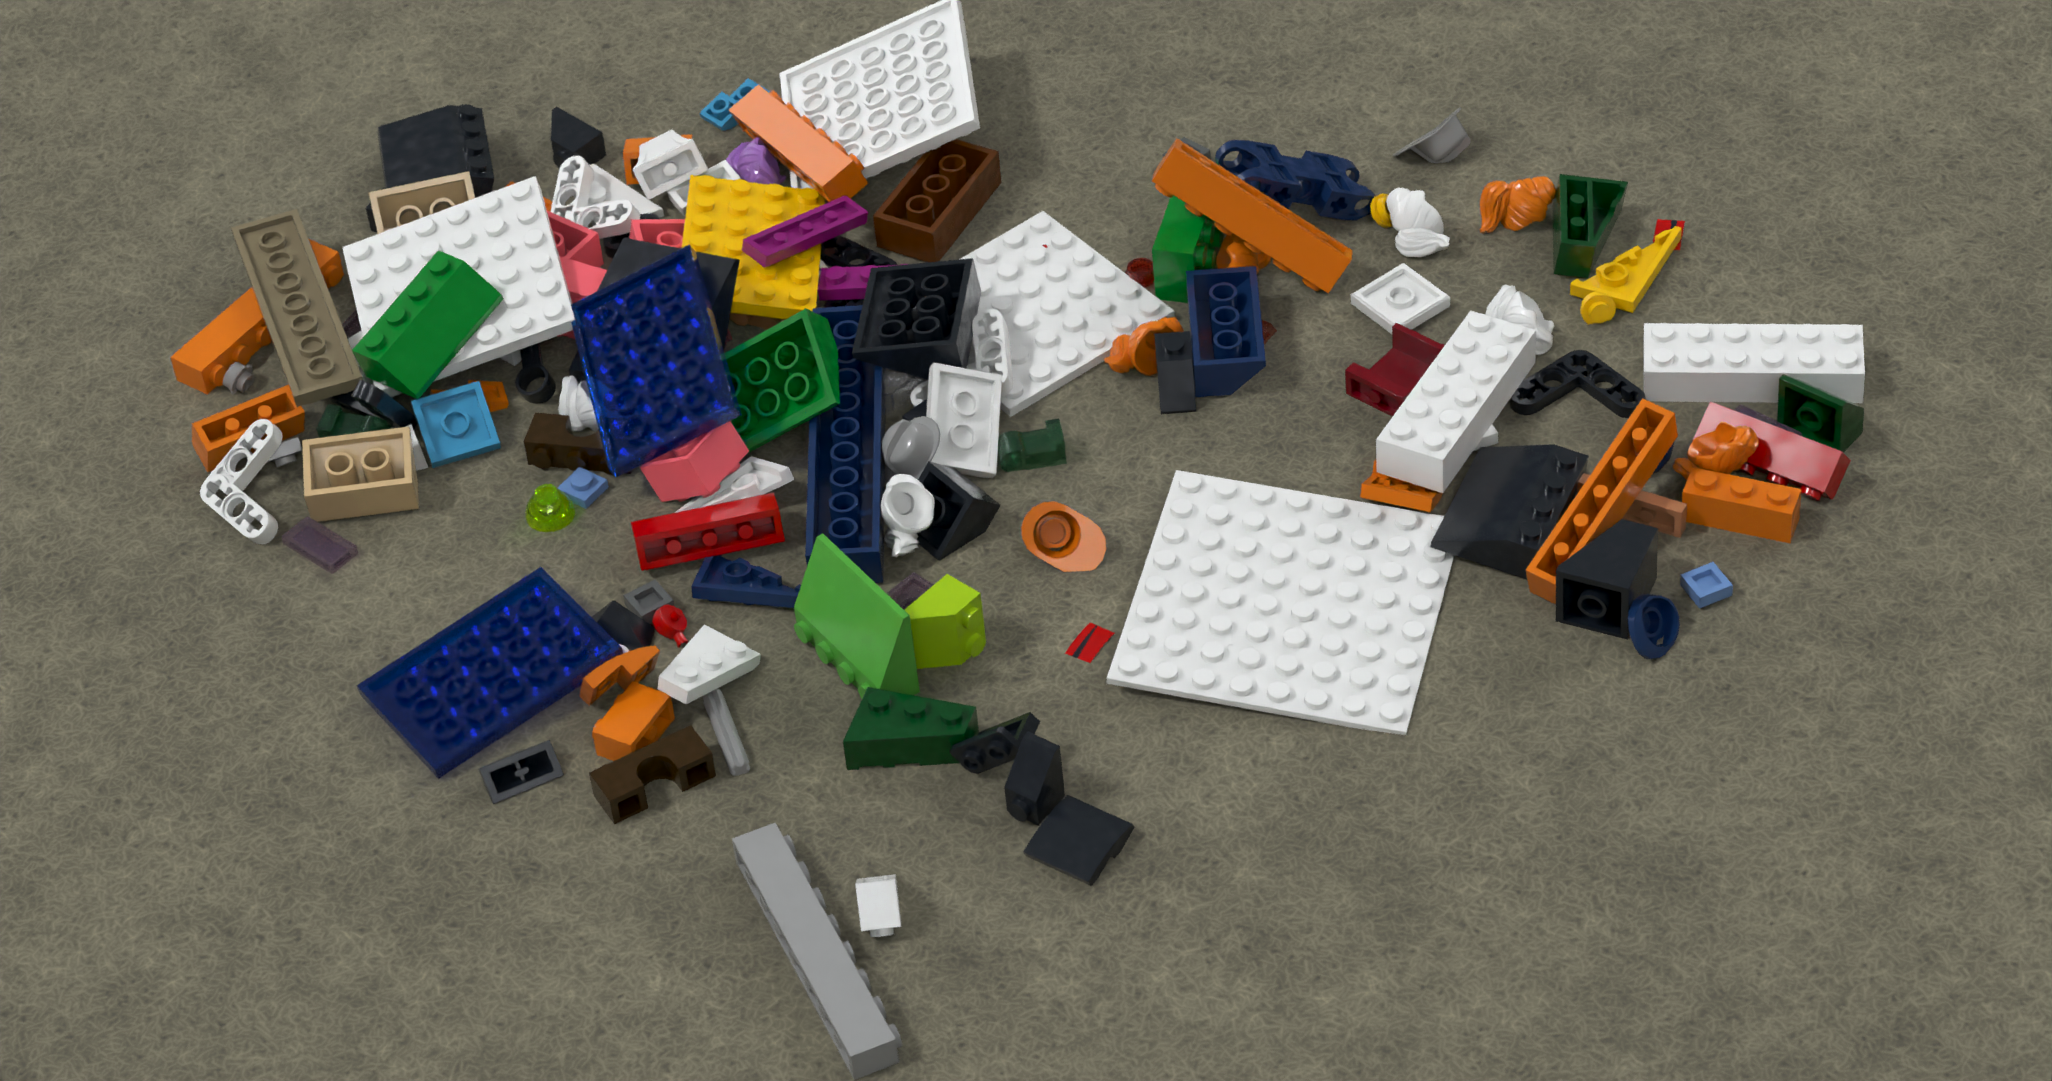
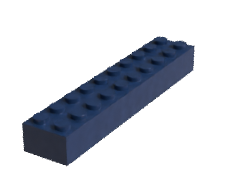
(847, 456)

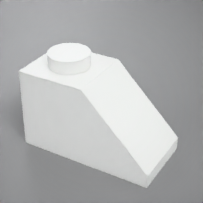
(878, 904)

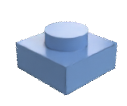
(584, 487)
(1706, 585)

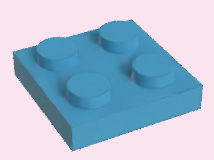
(455, 424)

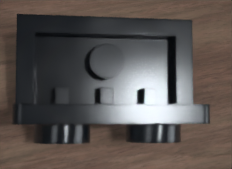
(994, 745)

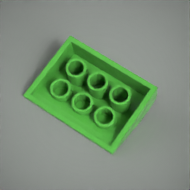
(854, 623)

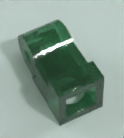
(336, 422)
(1032, 448)

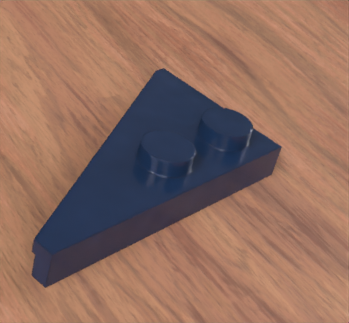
(741, 583)

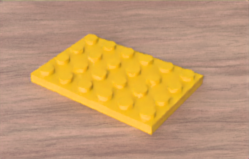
(727, 212)

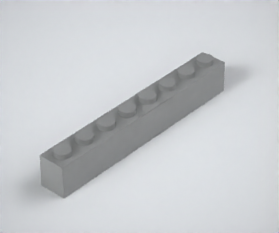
(816, 952)

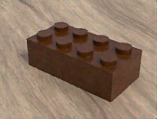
(937, 200)

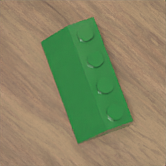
(426, 325)

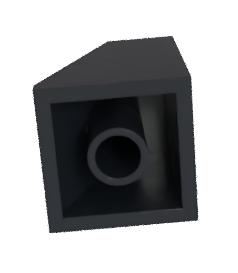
(1605, 577)

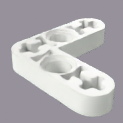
(576, 179)
(982, 345)
(234, 483)

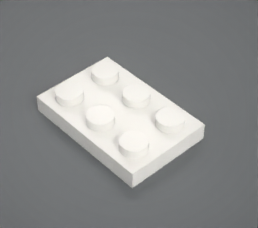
(968, 416)

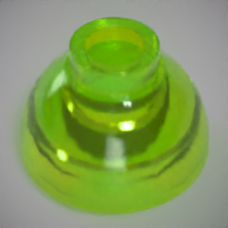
(549, 509)

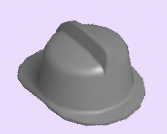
(1441, 143)
(910, 446)

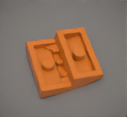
(1398, 492)
(621, 669)

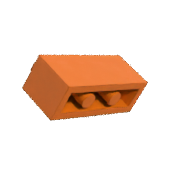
(219, 433)
(1742, 505)

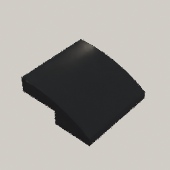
(1078, 839)

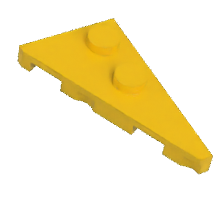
(1630, 273)

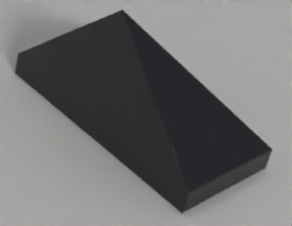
(625, 626)
(521, 771)

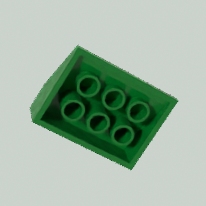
(784, 377)

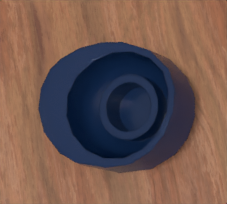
(1650, 620)

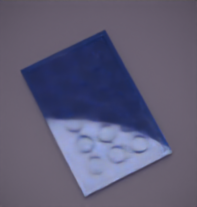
(653, 361)
(489, 672)

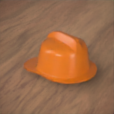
(1058, 525)

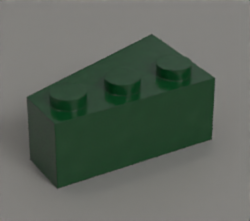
(1583, 220)
(906, 730)

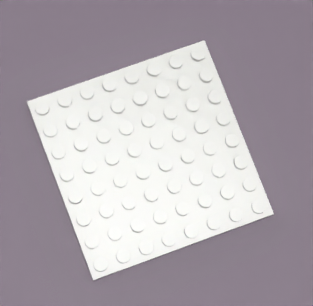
(1319, 595)

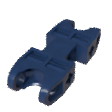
(1313, 180)

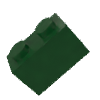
(1818, 413)

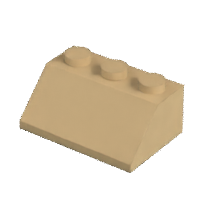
(417, 200)
(360, 474)

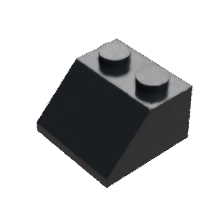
(960, 510)

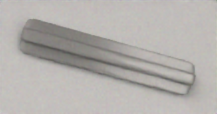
(726, 732)

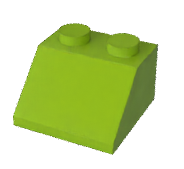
(947, 624)

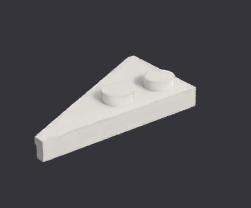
(751, 479)

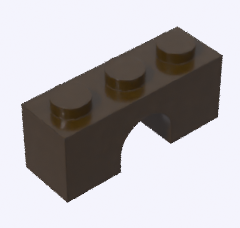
(552, 444)
(676, 757)

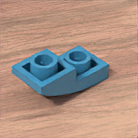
(718, 109)

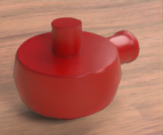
(671, 623)

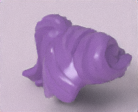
(755, 163)

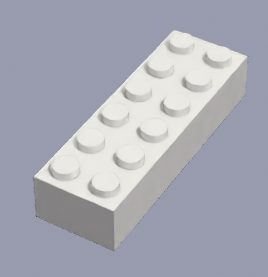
(1748, 359)
(1456, 401)

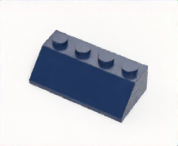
(1224, 328)

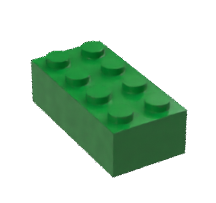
(1182, 245)

